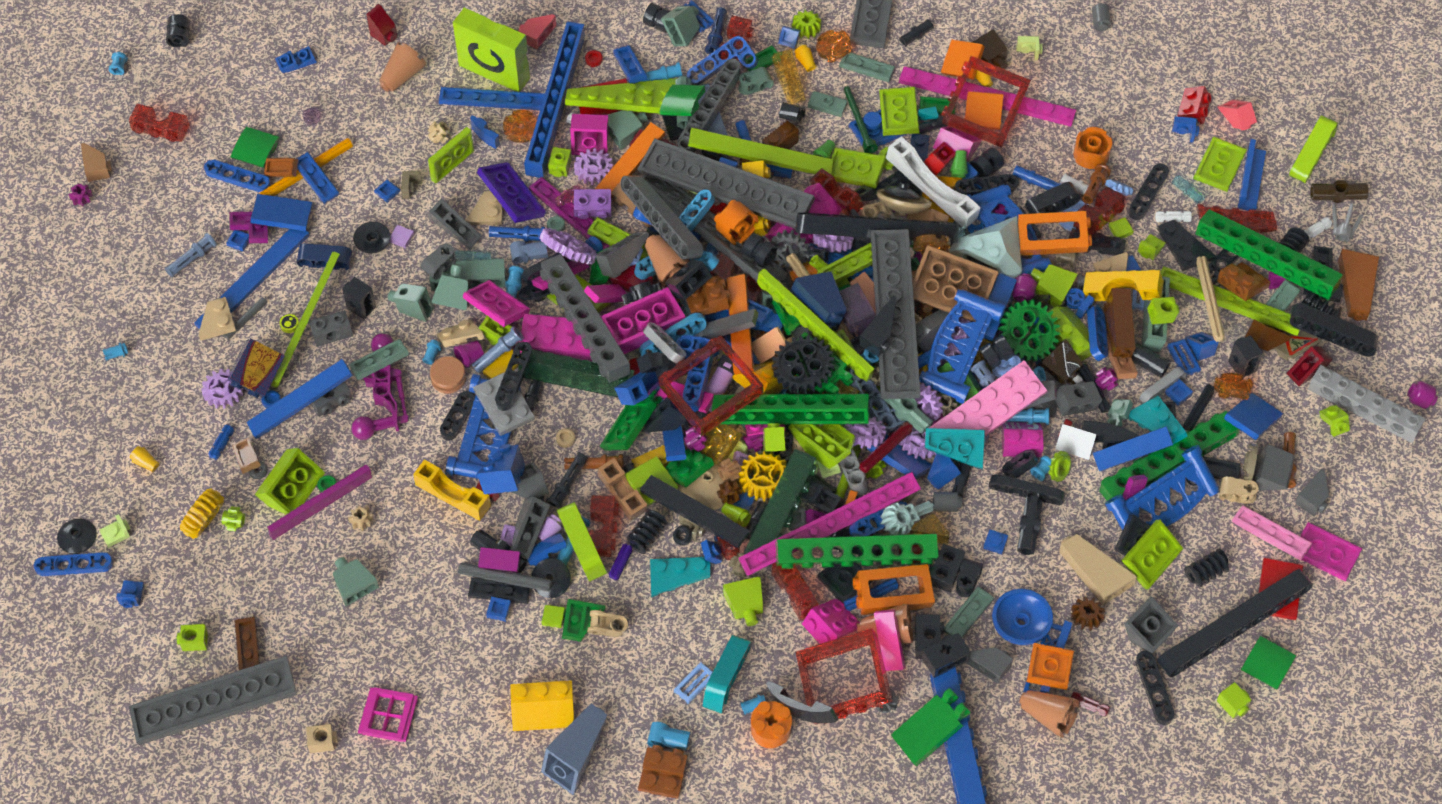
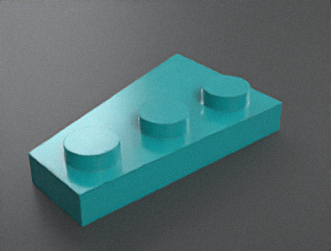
(1156, 415)
(957, 444)
(677, 572)

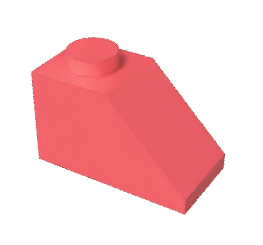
(538, 29)
(1238, 113)

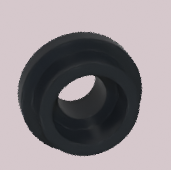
(677, 533)

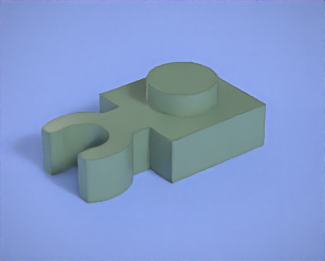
(1119, 410)

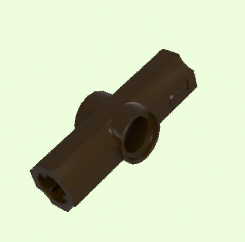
(1339, 191)

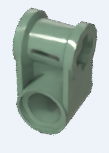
(756, 80)

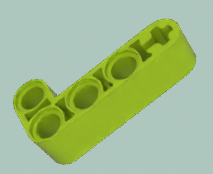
(1313, 148)
(581, 541)

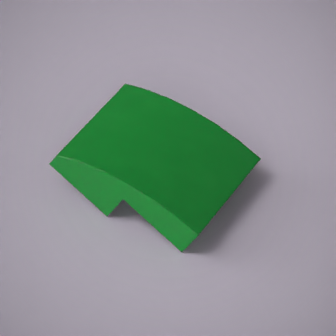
(682, 100)
(254, 147)
(1268, 662)

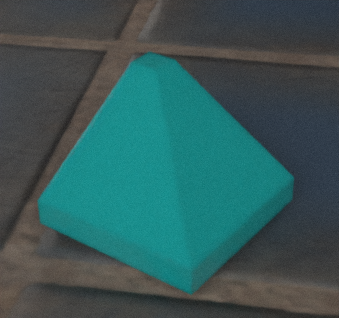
(927, 114)

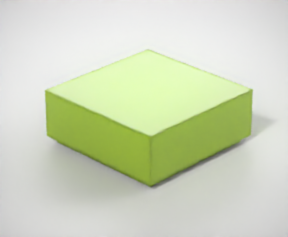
(1121, 228)
(553, 616)

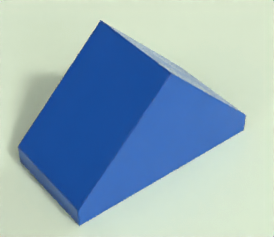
(1202, 345)
(942, 471)

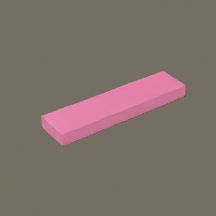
(1271, 532)

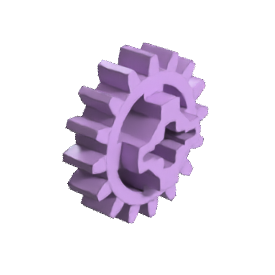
(593, 166)
(834, 243)
(218, 390)
(929, 402)
(867, 434)
(915, 444)

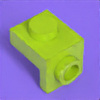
(1336, 419)

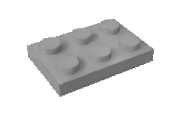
(503, 420)

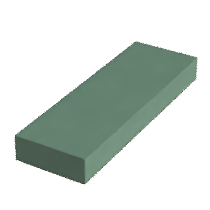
(867, 67)
(378, 359)
(969, 612)

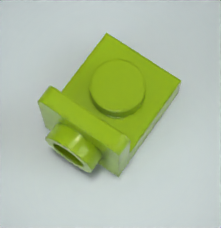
(1150, 247)

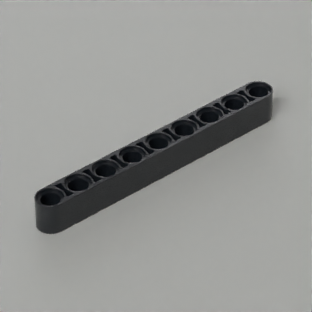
(861, 226)
(1234, 623)

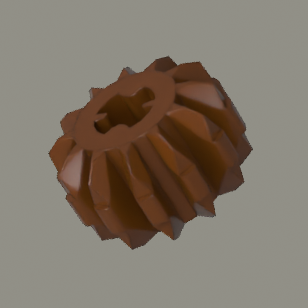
(1079, 613)

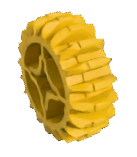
(765, 470)
(202, 513)

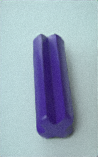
(620, 561)

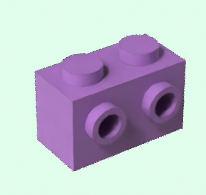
(592, 203)

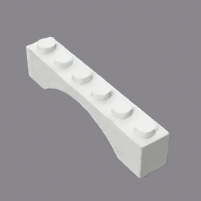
(955, 204)

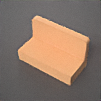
(769, 343)

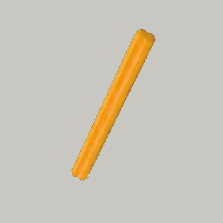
(321, 160)

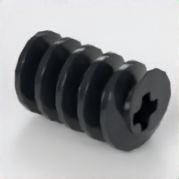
(1295, 239)
(1316, 302)
(645, 529)
(1207, 567)

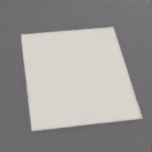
(1075, 441)

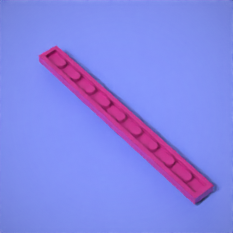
(1028, 107)
(834, 520)

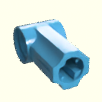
(662, 735)

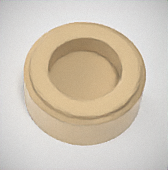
(565, 438)

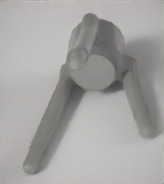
(1344, 231)

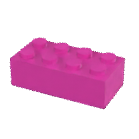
(823, 204)
(629, 321)
(553, 336)

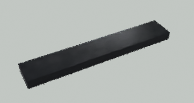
(694, 511)

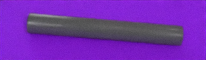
(246, 317)

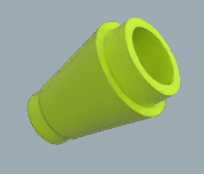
(737, 514)

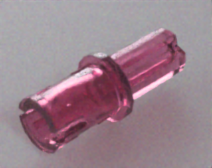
(566, 196)

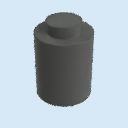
(1101, 17)
(946, 501)

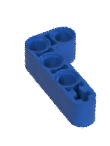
(729, 46)
(695, 374)

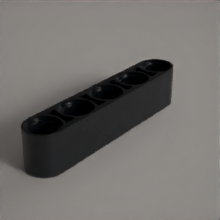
(1333, 329)

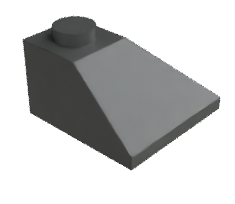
(532, 483)

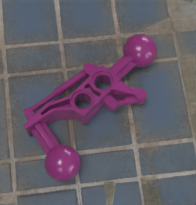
(363, 426)

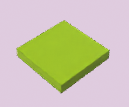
(640, 474)

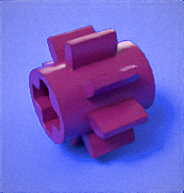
(80, 194)
(1106, 379)
(694, 440)
(754, 442)

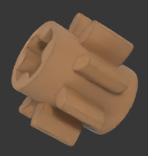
(729, 470)

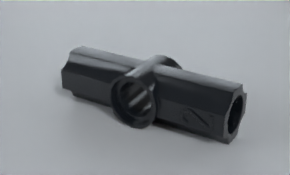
(1029, 525)
(484, 540)

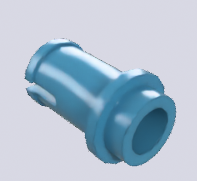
(115, 351)
(431, 352)
(749, 705)

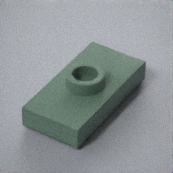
(827, 104)
(1283, 296)

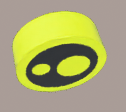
(289, 323)

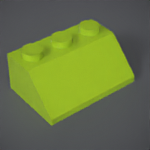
(1072, 330)
(290, 481)

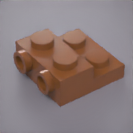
(1242, 280)
(710, 297)
(663, 772)

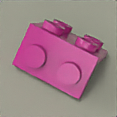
(830, 621)

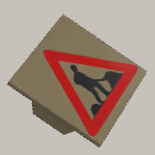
(1297, 345)

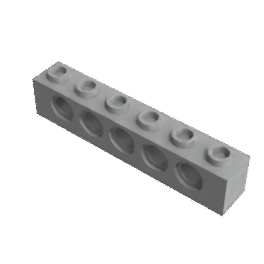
(1366, 404)

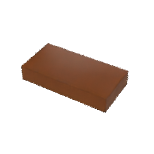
(281, 167)

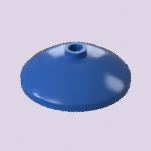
(1024, 606)

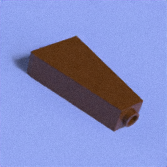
(1120, 322)

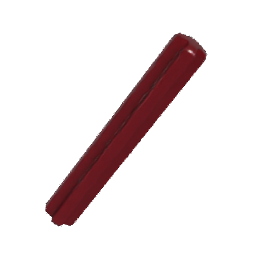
(883, 449)

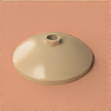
(903, 205)
(705, 490)

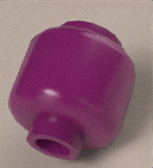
(1024, 288)
(1422, 394)

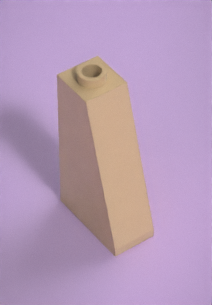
(1096, 569)

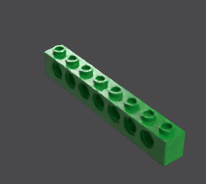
(1269, 254)
(800, 409)
(1203, 431)
(926, 542)

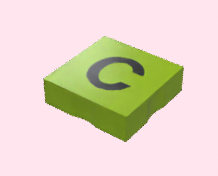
(491, 50)

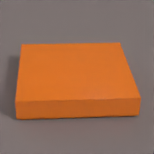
(959, 53)
(984, 109)
(1050, 666)

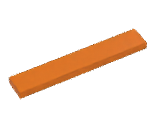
(632, 157)
(740, 340)

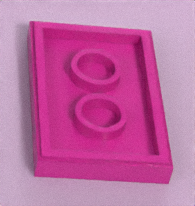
(496, 303)
(1330, 552)

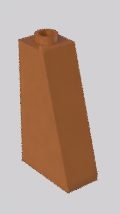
(1358, 280)

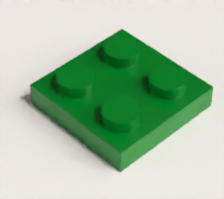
(688, 470)

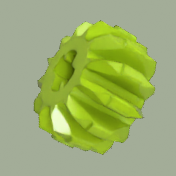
(807, 23)

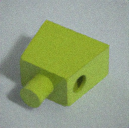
(1053, 282)
(745, 599)

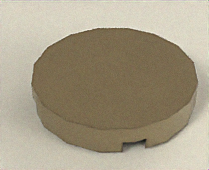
(1250, 461)

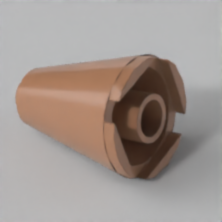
(400, 67)
(663, 258)
(903, 619)
(1051, 710)

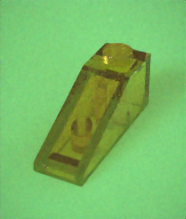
(788, 76)

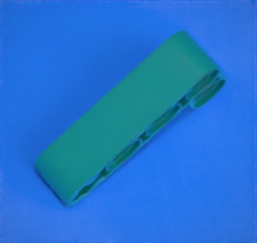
(725, 673)

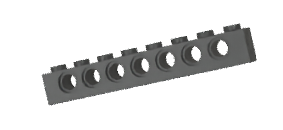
(591, 328)

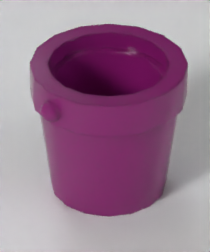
(468, 352)

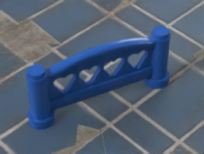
(999, 195)
(952, 382)
(467, 462)
(1193, 469)

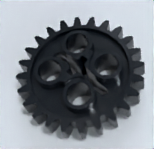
(820, 358)

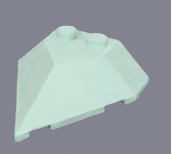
(994, 246)

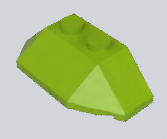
(824, 441)

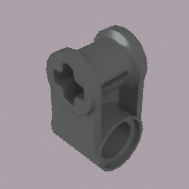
(439, 261)

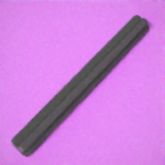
(505, 577)

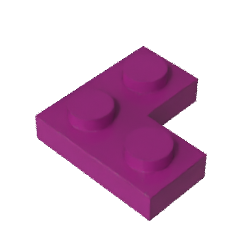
(242, 221)

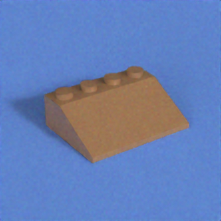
(944, 273)

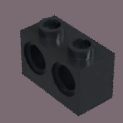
(947, 568)

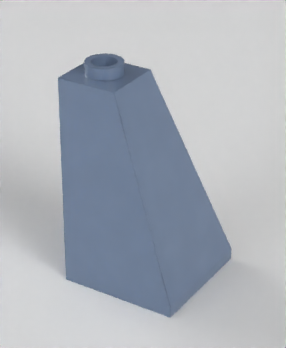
(572, 750)

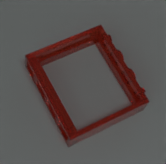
(972, 128)
(725, 410)
(840, 646)

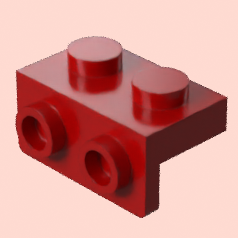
(1195, 103)

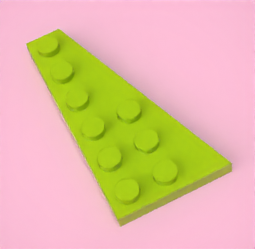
(637, 97)

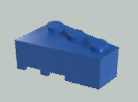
(502, 470)

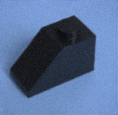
(665, 417)

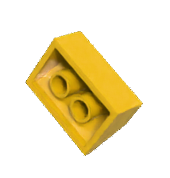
(765, 374)
(542, 705)

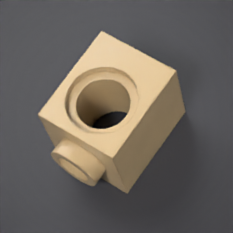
(315, 732)

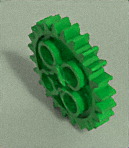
(1042, 341)

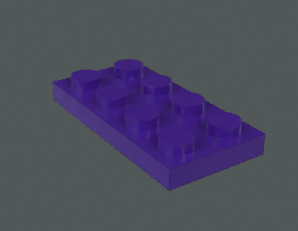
(511, 192)

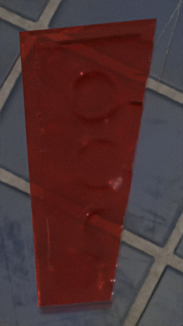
(1253, 219)

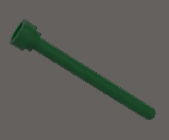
(869, 145)

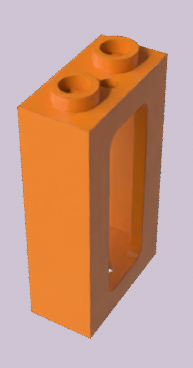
(1055, 246)
(915, 601)

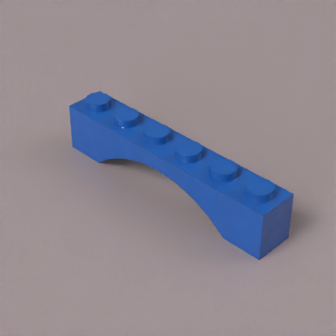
(639, 387)

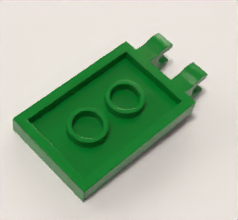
(839, 374)
(629, 424)
(930, 727)

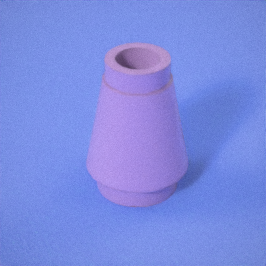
(550, 527)

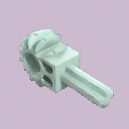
(901, 518)

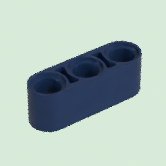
(318, 255)

